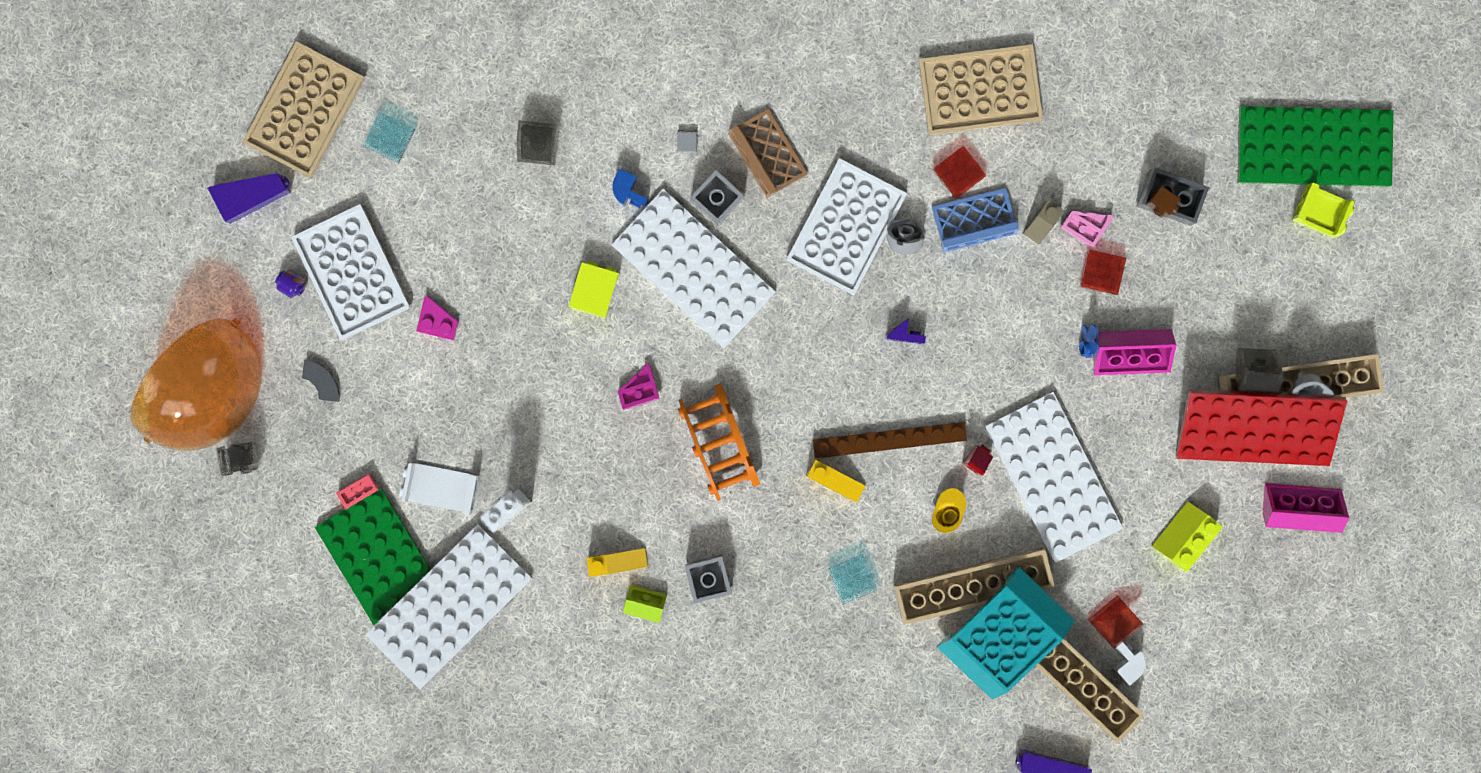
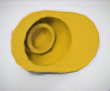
(949, 511)

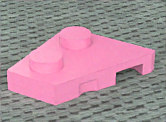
(1086, 226)

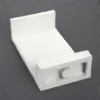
(439, 487)
(505, 510)

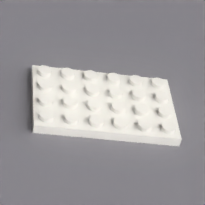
(846, 226)
(351, 272)

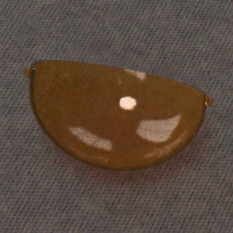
(199, 388)

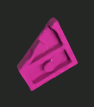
(436, 321)
(639, 389)

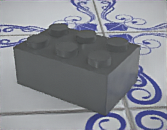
(1190, 192)

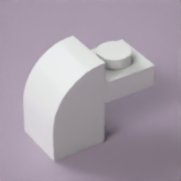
(1132, 665)

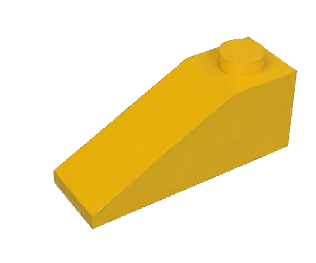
(835, 481)
(616, 562)

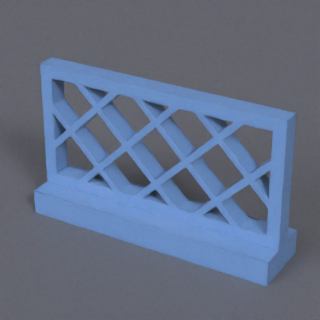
(982, 234)

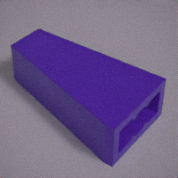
(248, 195)
(1038, 763)

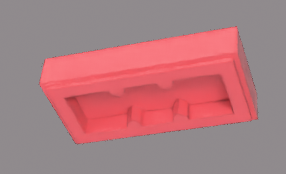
(357, 491)

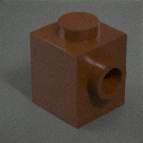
(1163, 202)

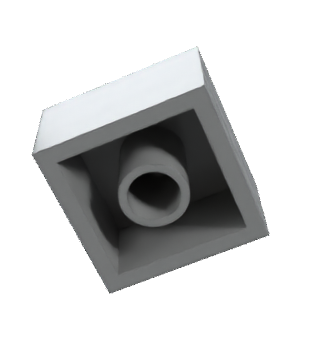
(717, 198)
(708, 579)

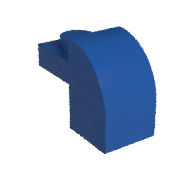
(622, 189)

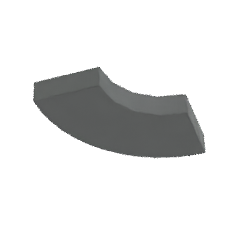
(322, 379)

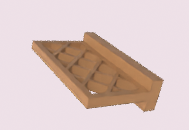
(753, 161)

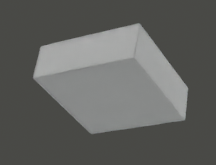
(686, 142)

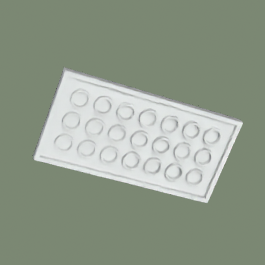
(693, 268)
(1053, 477)
(448, 606)

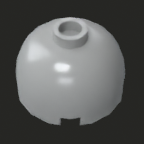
(905, 236)

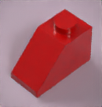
(978, 459)

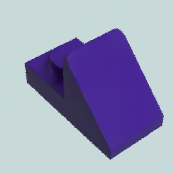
(900, 334)

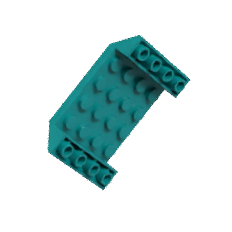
(1008, 635)

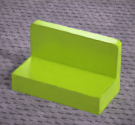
(644, 603)

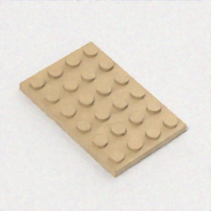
(980, 89)
(303, 109)

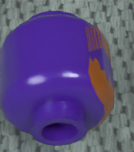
(290, 283)

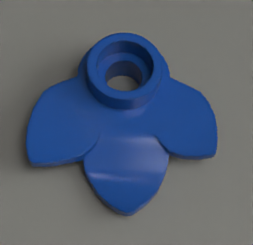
(1089, 346)

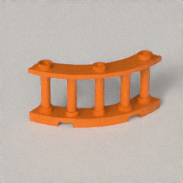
(734, 436)

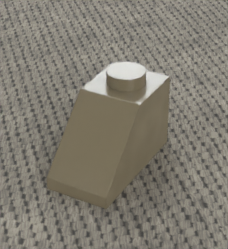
(1043, 222)

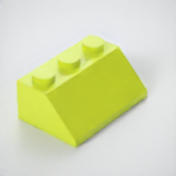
(1187, 536)

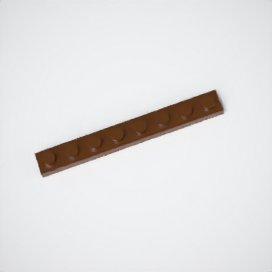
(889, 440)

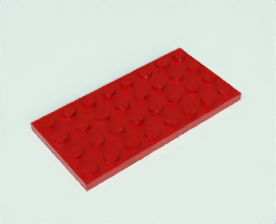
(1260, 427)

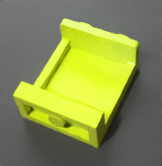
(1323, 211)
(594, 289)

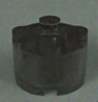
(237, 457)

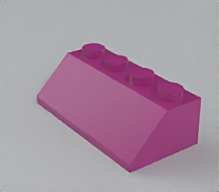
(1134, 352)
(1304, 508)

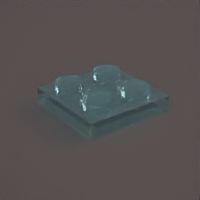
(389, 137)
(852, 579)

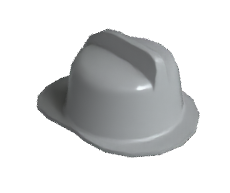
(1310, 385)

